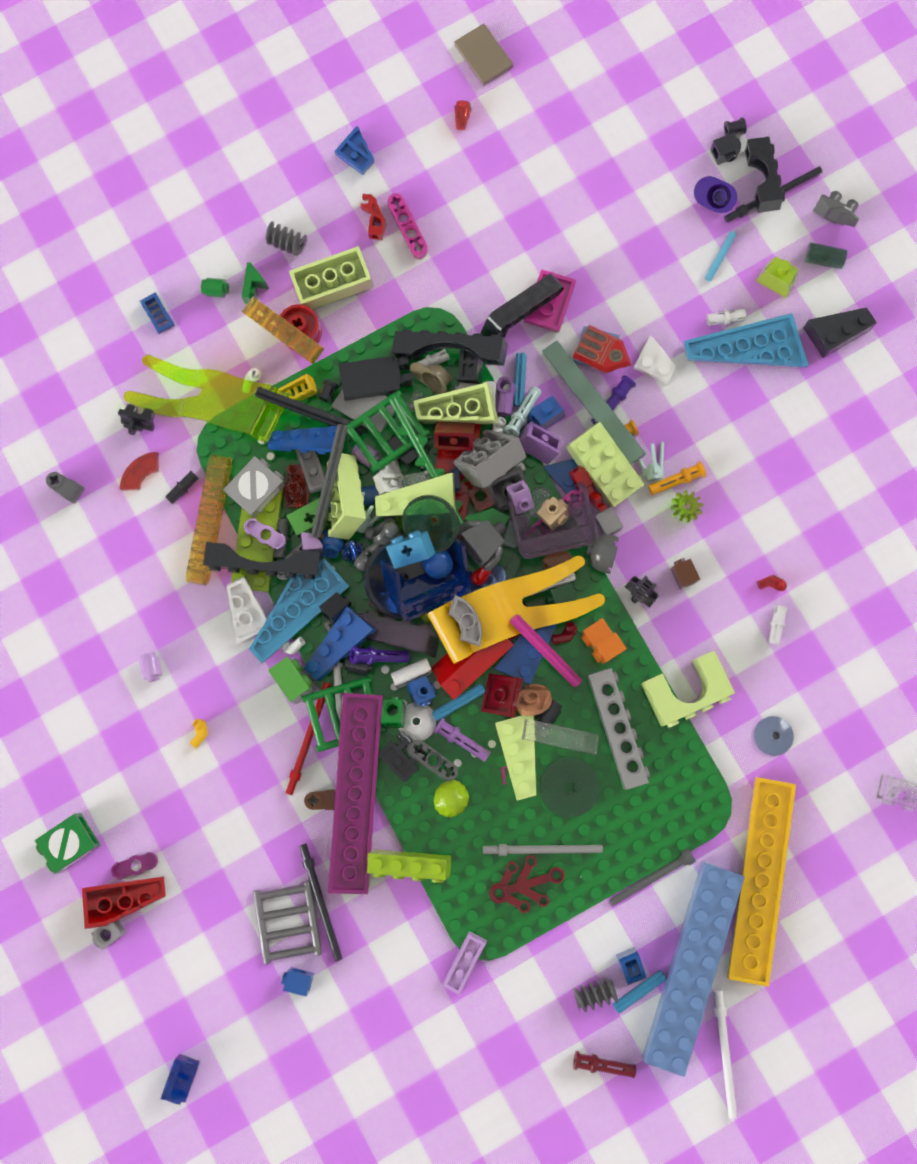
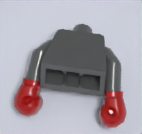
(483, 545)

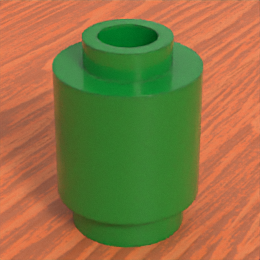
(214, 287)

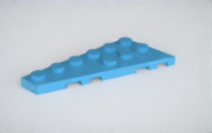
(295, 609)

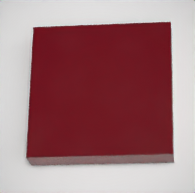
(501, 695)

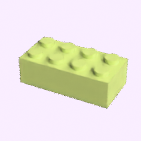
(331, 278)
(605, 465)

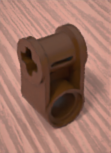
(326, 800)

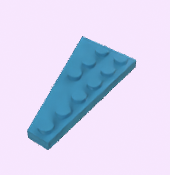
(758, 343)

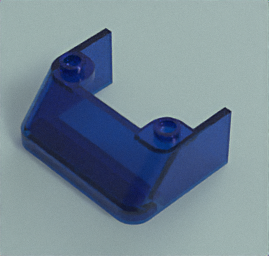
(426, 593)

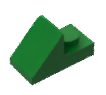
(251, 282)

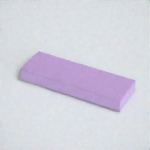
(464, 963)

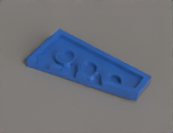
(303, 439)
(346, 632)
(523, 657)

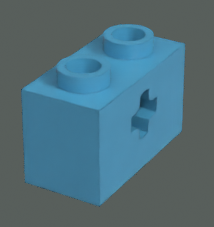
(420, 549)

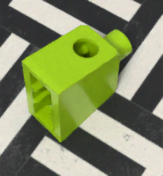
(778, 276)

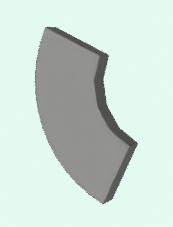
(467, 619)

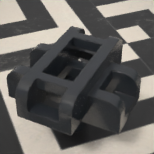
(642, 590)

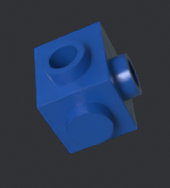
(421, 691)

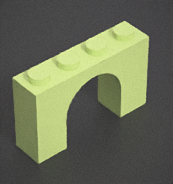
(714, 688)

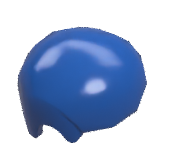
(438, 565)

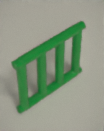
(365, 418)
(327, 693)

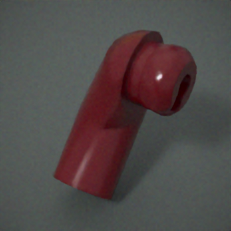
(567, 634)

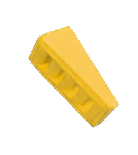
(306, 393)

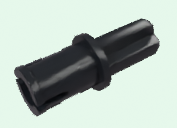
(181, 487)

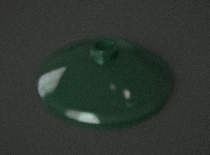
(419, 516)

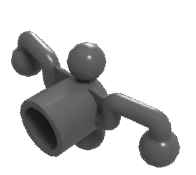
(379, 537)

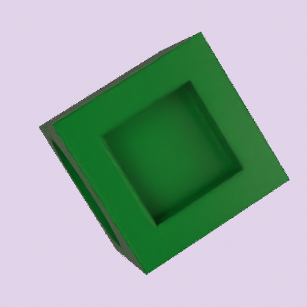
(396, 720)

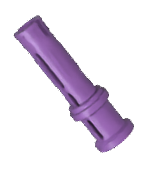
(453, 735)

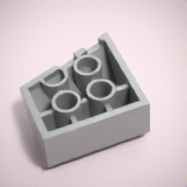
(490, 458)

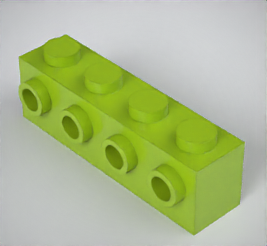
(409, 864)

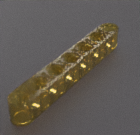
(208, 517)

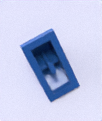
(631, 965)

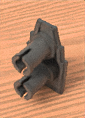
(835, 211)

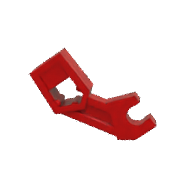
(372, 208)
(580, 474)

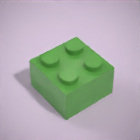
(291, 679)

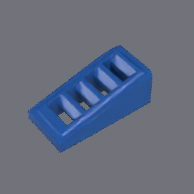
(147, 301)

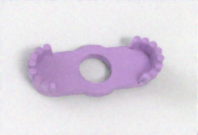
(255, 529)

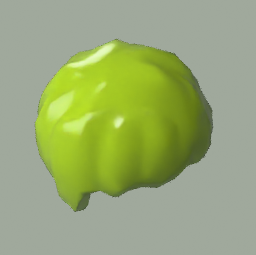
(451, 798)

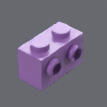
(540, 443)

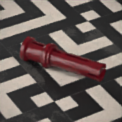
(628, 1069)

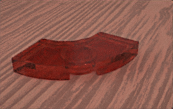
(138, 470)

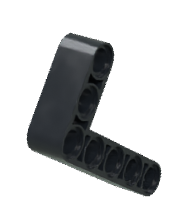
(522, 306)

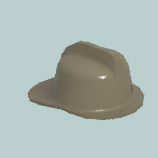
(432, 376)

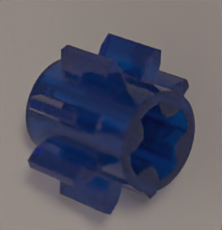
(352, 550)

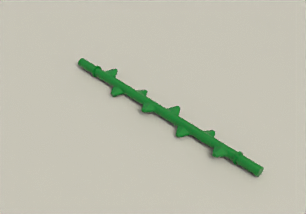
(419, 443)

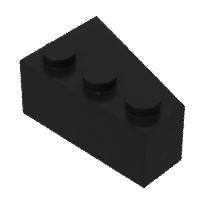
(838, 330)

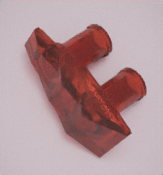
(296, 489)

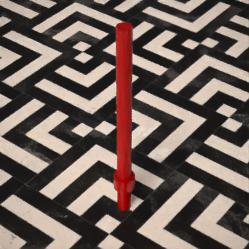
(295, 774)

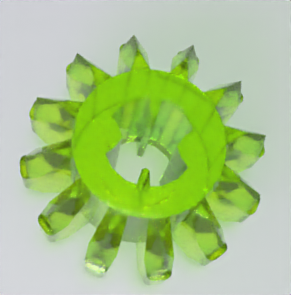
(686, 499)

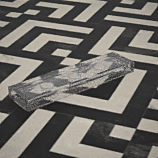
(560, 736)

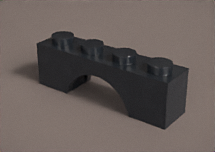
(760, 155)

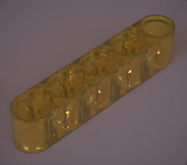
(283, 330)

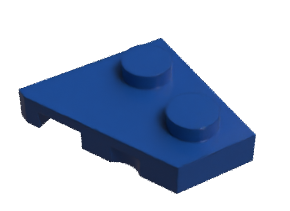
(355, 152)

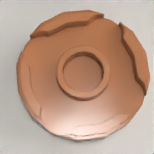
(534, 700)

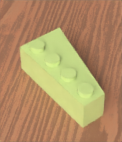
(518, 756)

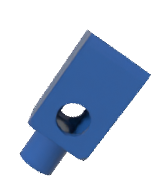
(546, 413)

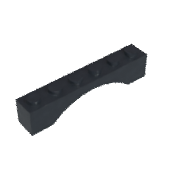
(415, 344)
(303, 563)

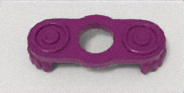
(124, 869)

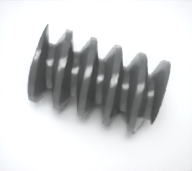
(285, 240)
(595, 995)

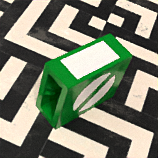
(67, 843)

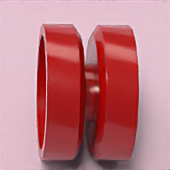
(303, 319)

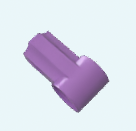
(505, 398)

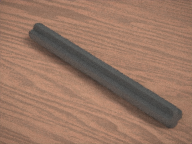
(329, 480)

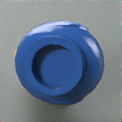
(331, 545)

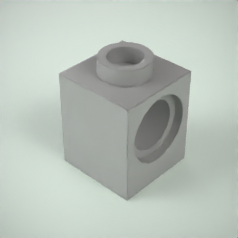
(608, 521)
(116, 930)

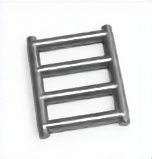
(262, 916)

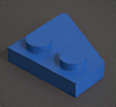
(559, 473)

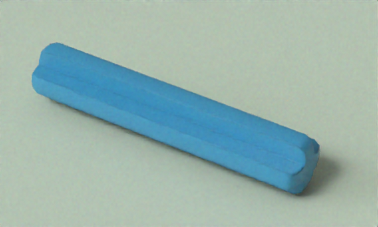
(520, 375)
(458, 702)
(639, 991)

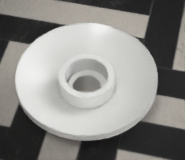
(426, 726)

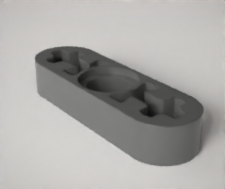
(447, 763)

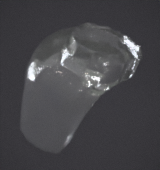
(539, 496)

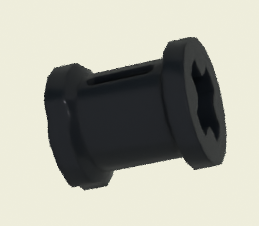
(736, 126)
(327, 391)

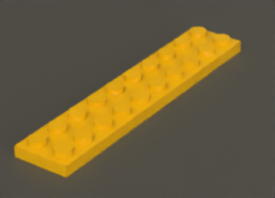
(763, 882)

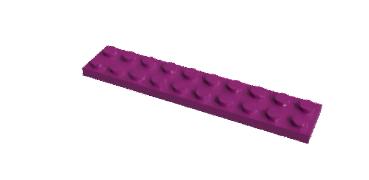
(355, 793)

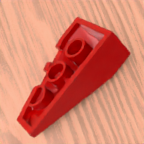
(460, 675)
(114, 901)

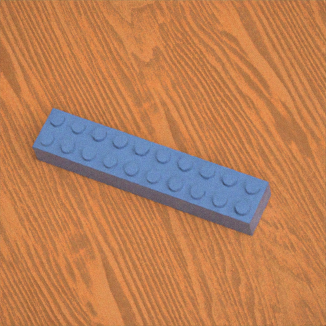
(692, 969)

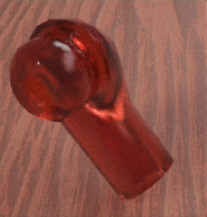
(772, 581)

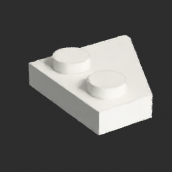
(655, 362)
(389, 478)

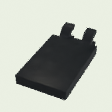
(374, 377)

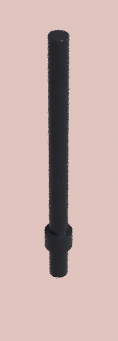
(743, 209)
(309, 864)

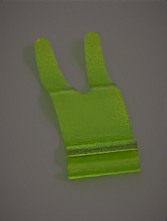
(222, 400)

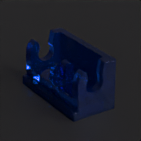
(180, 1079)

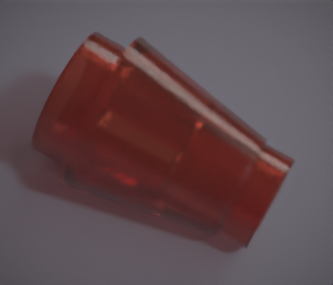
(462, 113)

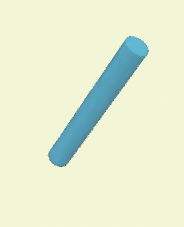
(719, 258)

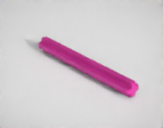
(545, 650)

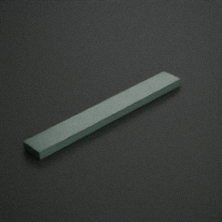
(593, 401)

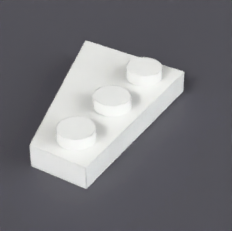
(245, 609)

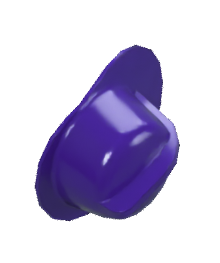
(715, 194)

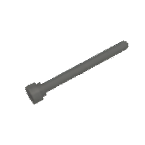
(685, 858)

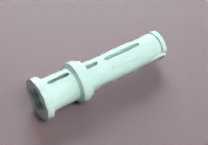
(519, 418)

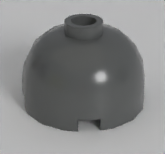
(602, 553)

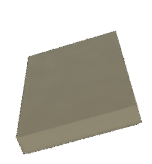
(483, 54)

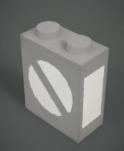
(255, 486)

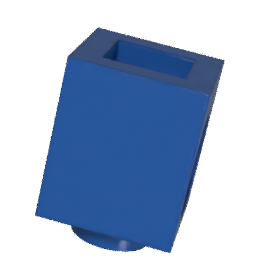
(297, 981)

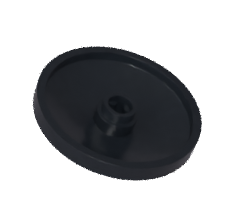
(374, 580)

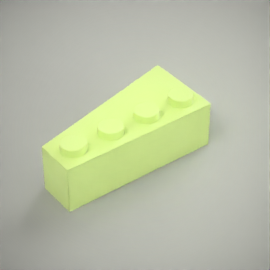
(464, 405)
(346, 500)
(394, 502)

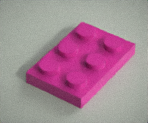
(553, 313)

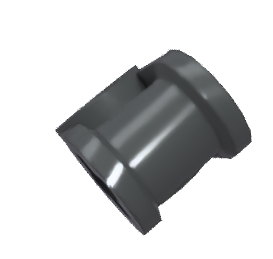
(66, 487)

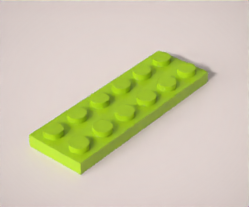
(250, 548)

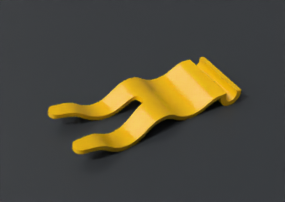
(501, 601)

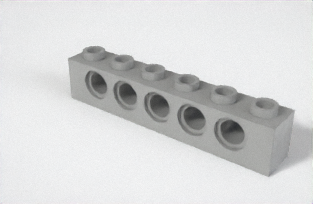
(640, 775)

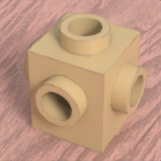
(553, 513)

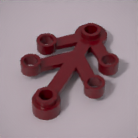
(523, 885)

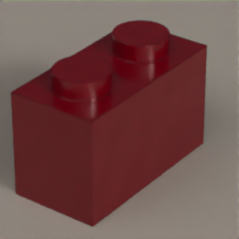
(454, 436)

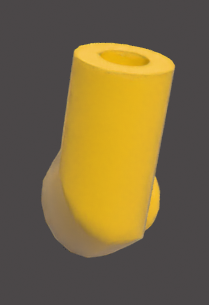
(201, 732)

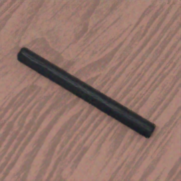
(303, 409)

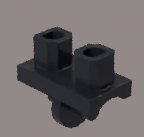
(136, 421)

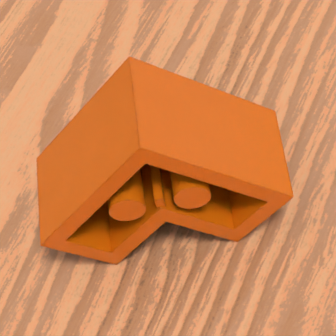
(603, 642)

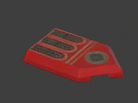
(602, 351)

